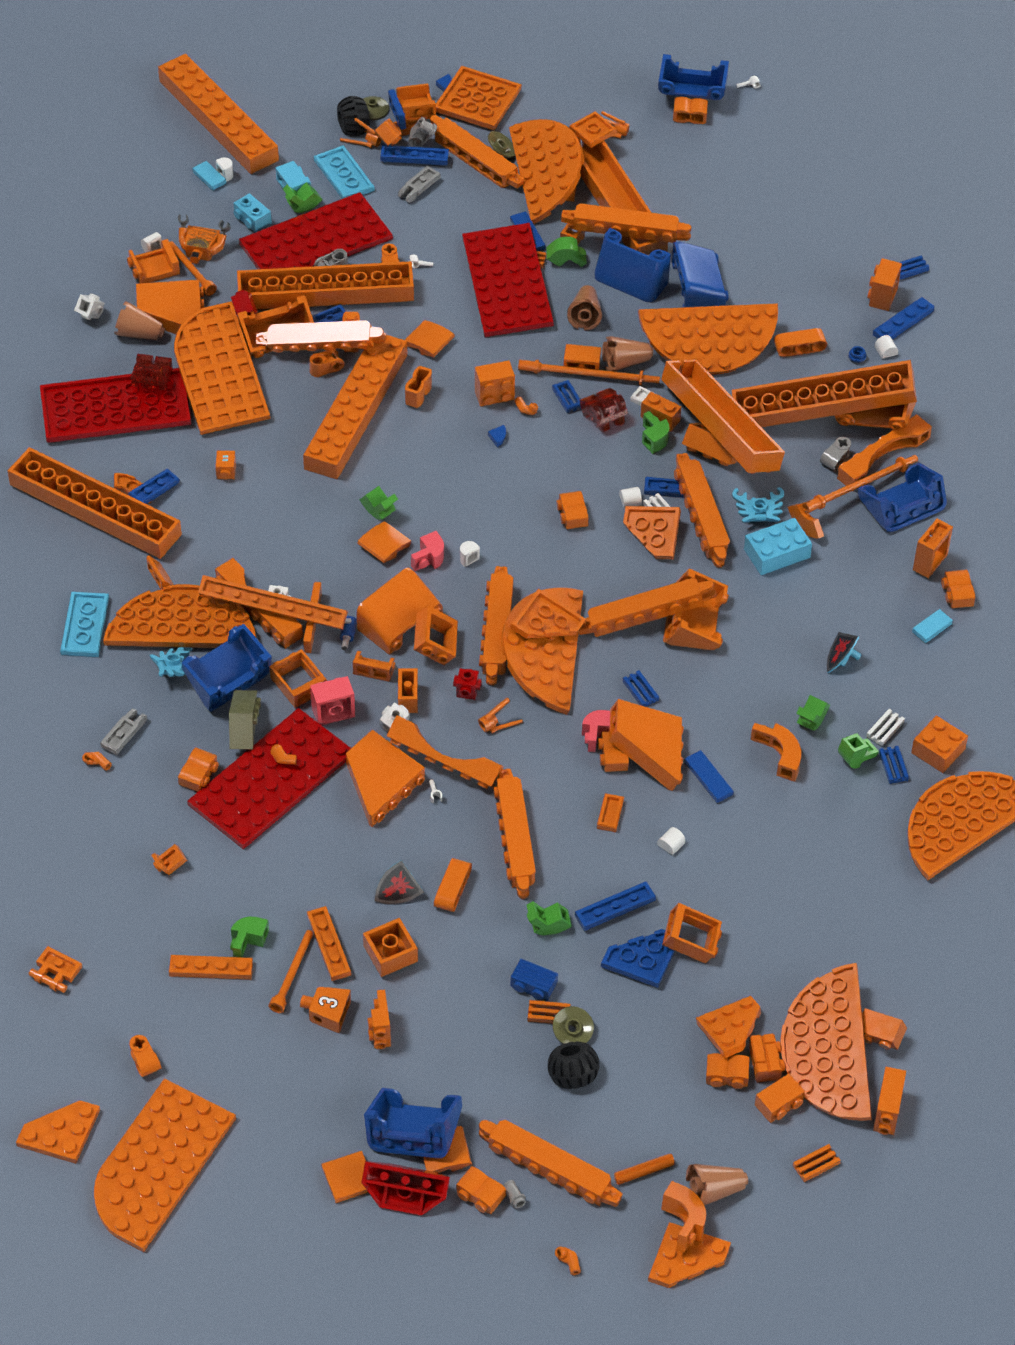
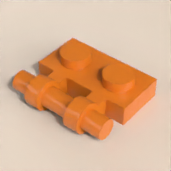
(58, 964)

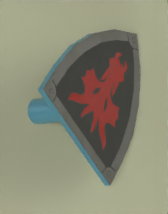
(841, 651)
(397, 885)

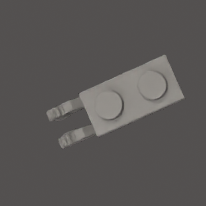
(419, 183)
(123, 732)

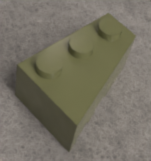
(243, 718)

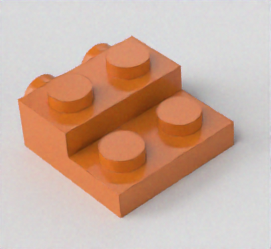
(379, 1022)

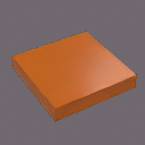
(593, 129)
(345, 1176)

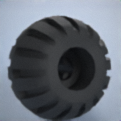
(348, 110)
(573, 1065)

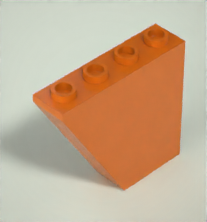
(170, 301)
(649, 739)
(381, 775)

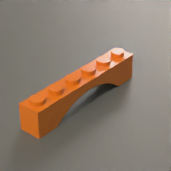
(912, 435)
(282, 628)
(481, 769)

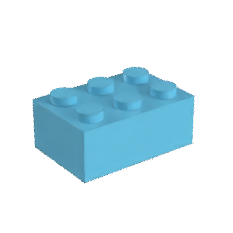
(777, 546)

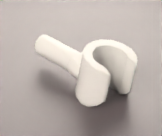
(754, 81)
(416, 263)
(435, 792)

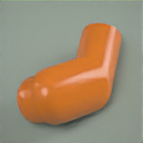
(530, 409)
(281, 757)
(96, 758)
(570, 1258)

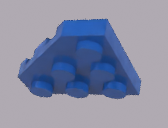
(640, 958)

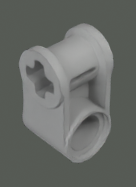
(421, 132)
(337, 257)
(836, 453)

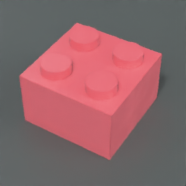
(332, 700)

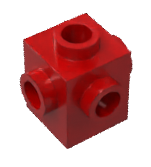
(467, 683)

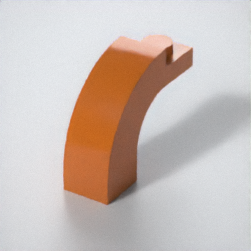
(784, 743)
(690, 1209)

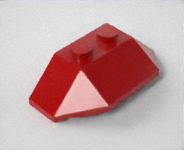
(404, 1187)

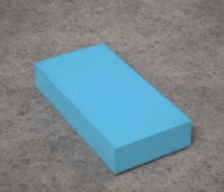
(209, 175)
(932, 626)

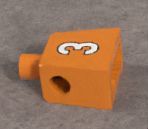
(328, 1007)

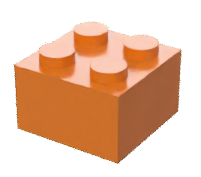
(884, 284)
(494, 383)
(939, 744)
(390, 947)

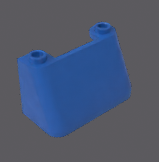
(692, 82)
(631, 270)
(698, 275)
(907, 502)
(228, 668)
(411, 1128)

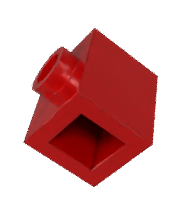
(243, 302)

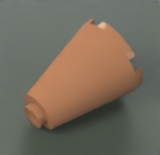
(585, 309)
(138, 324)
(623, 353)
(715, 1182)

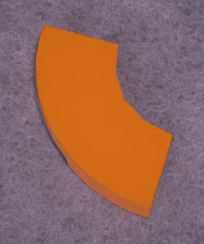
(125, 482)
(810, 525)

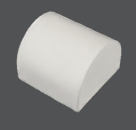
(225, 168)
(151, 242)
(886, 347)
(630, 497)
(469, 553)
(671, 840)

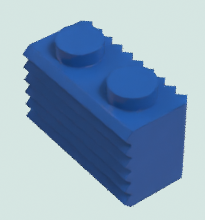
(534, 980)

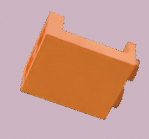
(416, 102)
(154, 264)

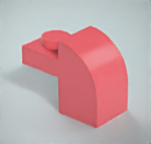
(430, 552)
(593, 726)

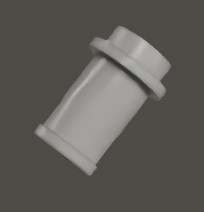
(517, 1199)

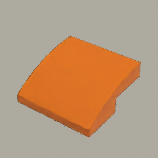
(429, 338)
(384, 542)
(455, 1159)

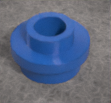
(857, 354)

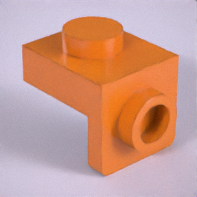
(169, 860)

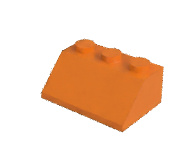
(700, 439)

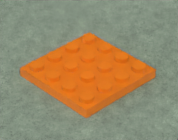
(477, 98)

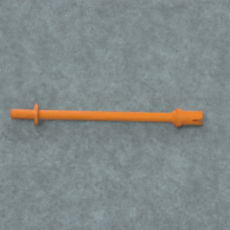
(536, 366)
(820, 501)

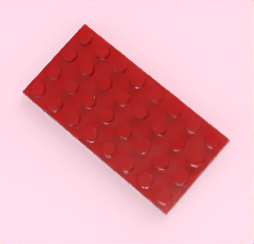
(300, 241)
(507, 280)
(111, 407)
(259, 790)

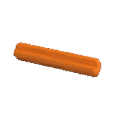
(644, 1168)

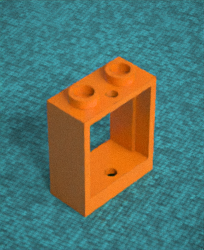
(934, 549)
(434, 619)
(294, 660)
(698, 920)
(889, 1101)

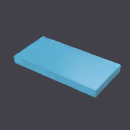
(343, 172)
(84, 624)

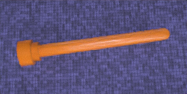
(209, 287)
(278, 1002)

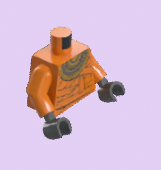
(201, 242)

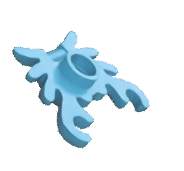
(759, 509)
(171, 662)

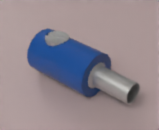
(348, 631)

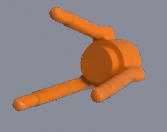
(620, 125)
(371, 137)
(489, 721)

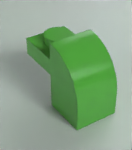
(303, 199)
(566, 249)
(656, 432)
(378, 504)
(812, 713)
(856, 750)
(548, 920)
(248, 931)

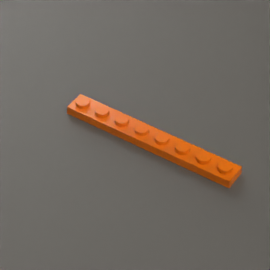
(272, 602)

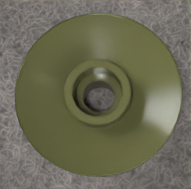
(377, 107)
(501, 144)
(573, 1017)

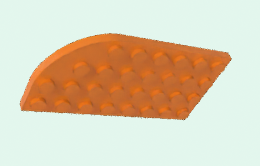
(218, 370)
(157, 1162)

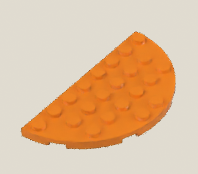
(548, 161)
(714, 335)
(175, 619)
(544, 664)
(958, 818)
(826, 1045)

